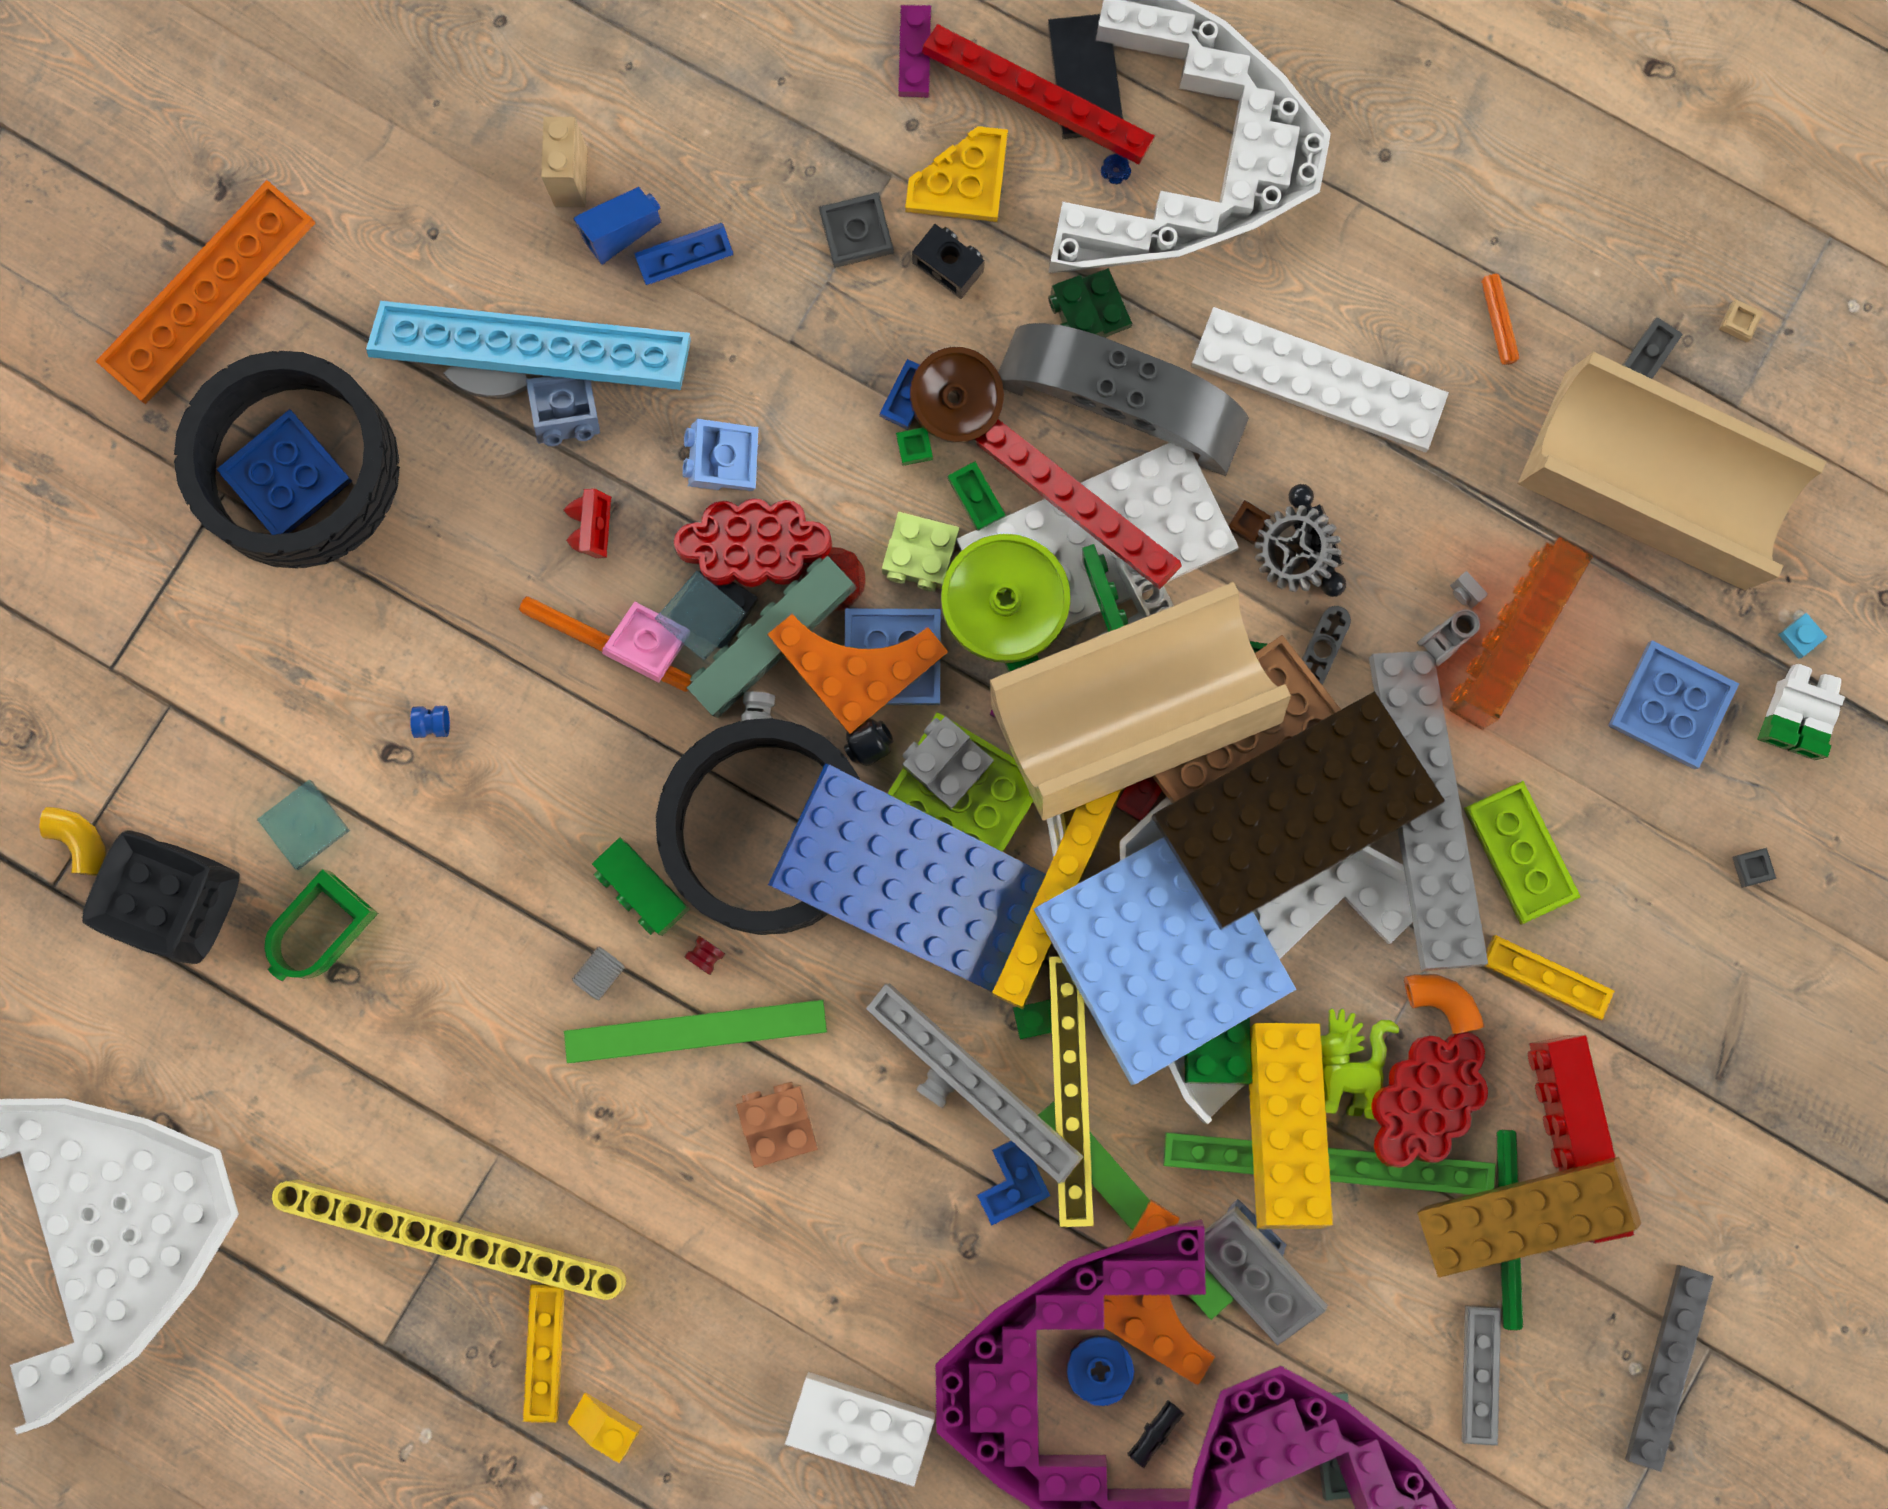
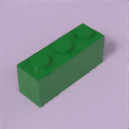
(639, 887)

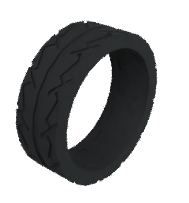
(225, 399)
(678, 792)

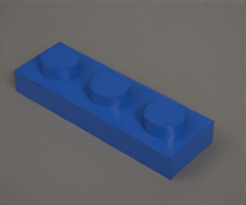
(684, 253)

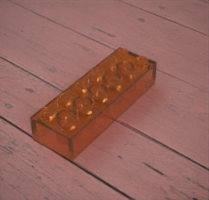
(1520, 633)

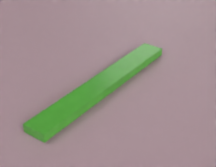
(695, 1031)
(1130, 1203)

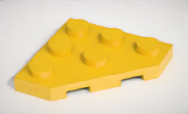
(962, 179)

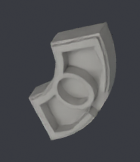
(487, 382)

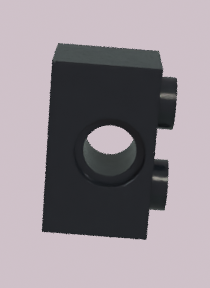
(956, 276)

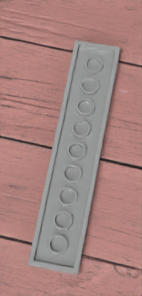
(1435, 844)

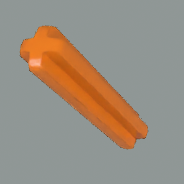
(1500, 319)

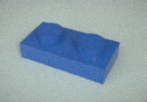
(898, 405)

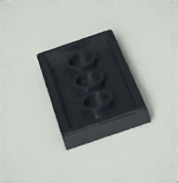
(1084, 64)

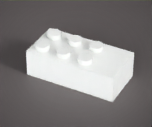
(860, 1429)

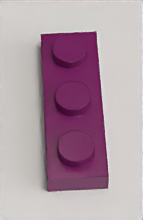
(913, 65)

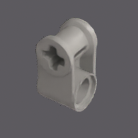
(1446, 638)

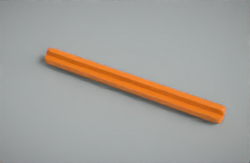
(589, 635)

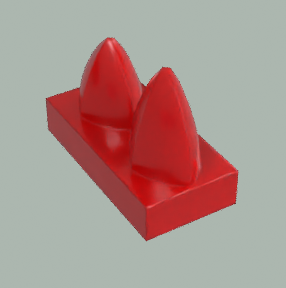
(594, 515)

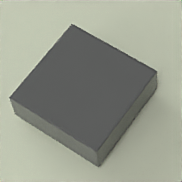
(1754, 867)

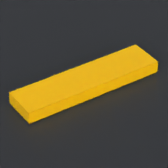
(1548, 978)
(543, 1353)

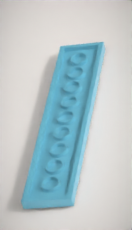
(529, 345)

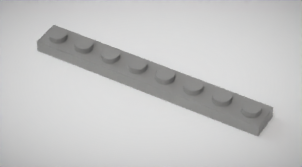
(975, 1083)

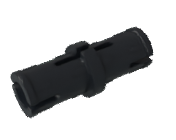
(1155, 1434)

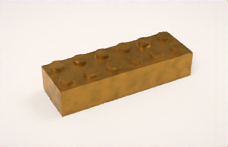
(1529, 1217)

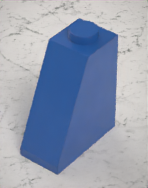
(618, 223)

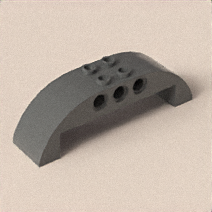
(1126, 389)

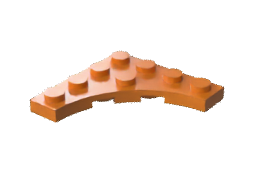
(855, 680)
(1151, 1320)

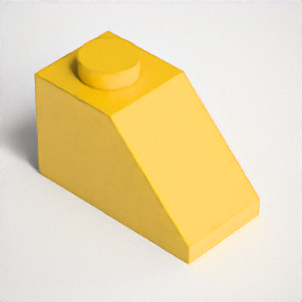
(604, 1427)

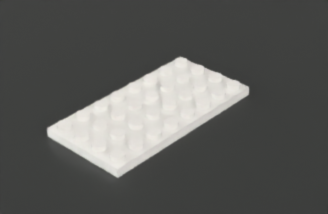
(1156, 493)

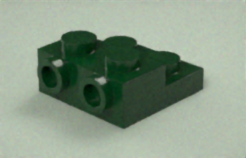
(1090, 304)

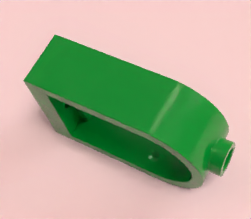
(341, 895)

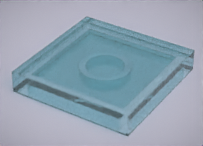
(700, 615)
(303, 825)

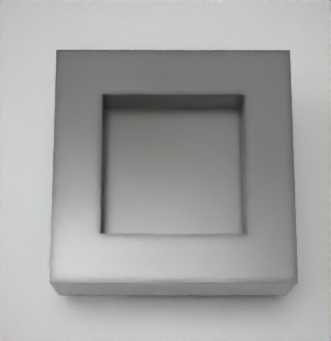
(1468, 590)

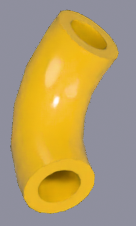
(78, 834)

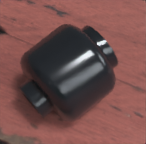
(869, 742)

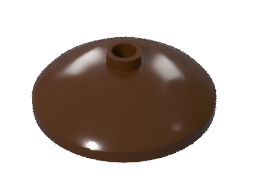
(971, 379)

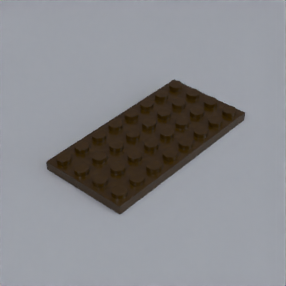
(1297, 810)

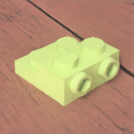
(919, 551)

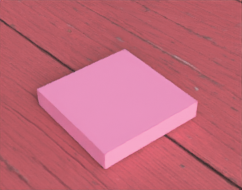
(643, 643)

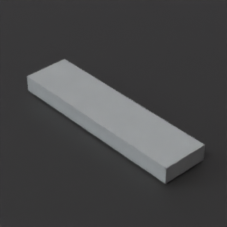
(1481, 1375)

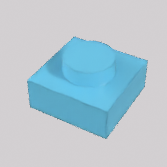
(1802, 635)

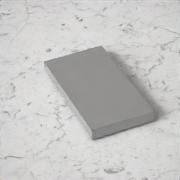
(1259, 1277)

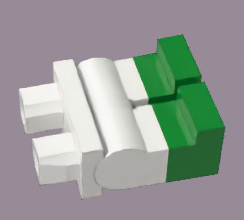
(1803, 714)

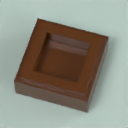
(1248, 522)

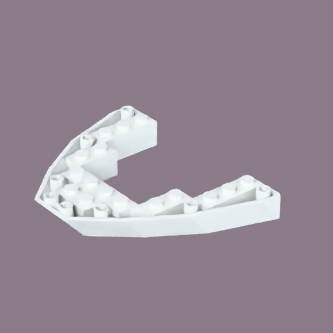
(1272, 156)

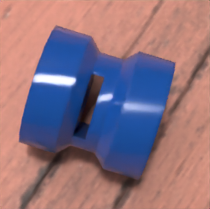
(426, 722)

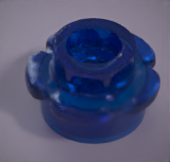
(1119, 162)

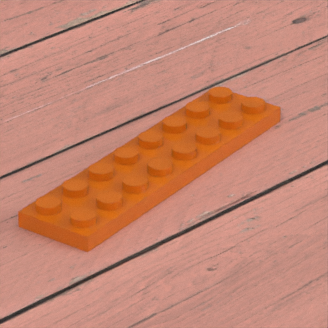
(205, 292)

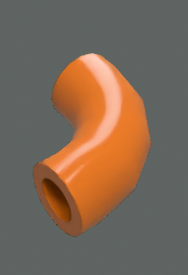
(1448, 997)

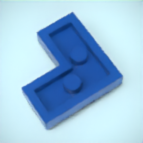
(1019, 1190)

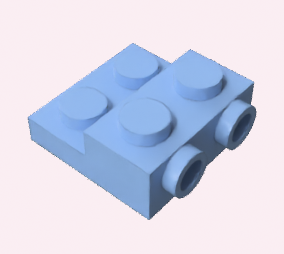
(721, 455)

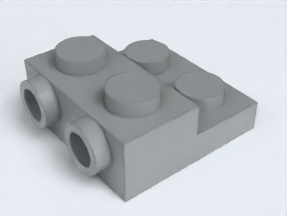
(946, 761)

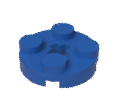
(1116, 1380)

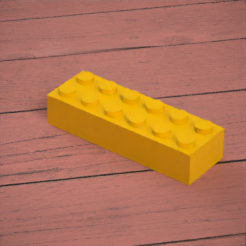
(1289, 1127)

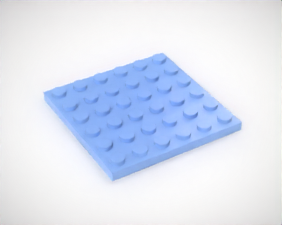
(1157, 961)

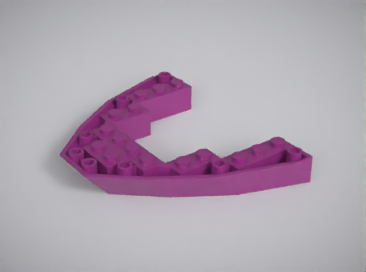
(992, 1374)
(1289, 1425)

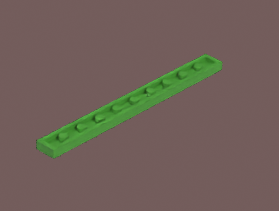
(1344, 1165)

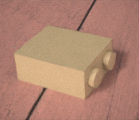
(564, 161)

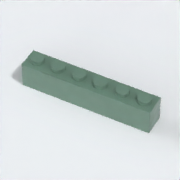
(754, 652)

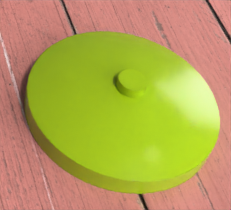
(1005, 598)

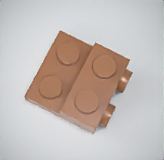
(776, 1124)

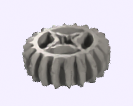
(1303, 535)

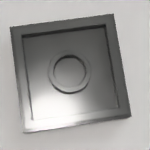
(856, 230)

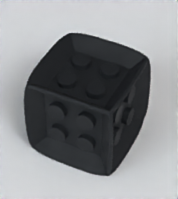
(160, 898)

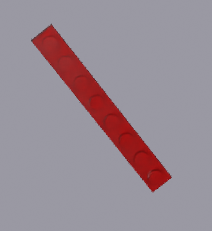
(1038, 94)
(1079, 504)

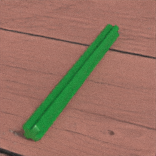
(1510, 1270)

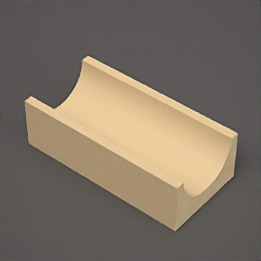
(1668, 470)
(1135, 702)

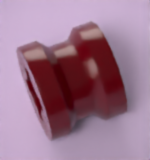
(704, 955)

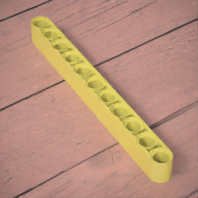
(433, 1241)

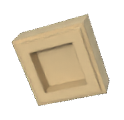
(1741, 320)

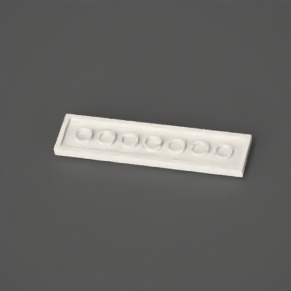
(1320, 379)

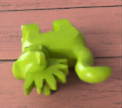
(1358, 1078)

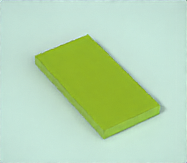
(1522, 852)

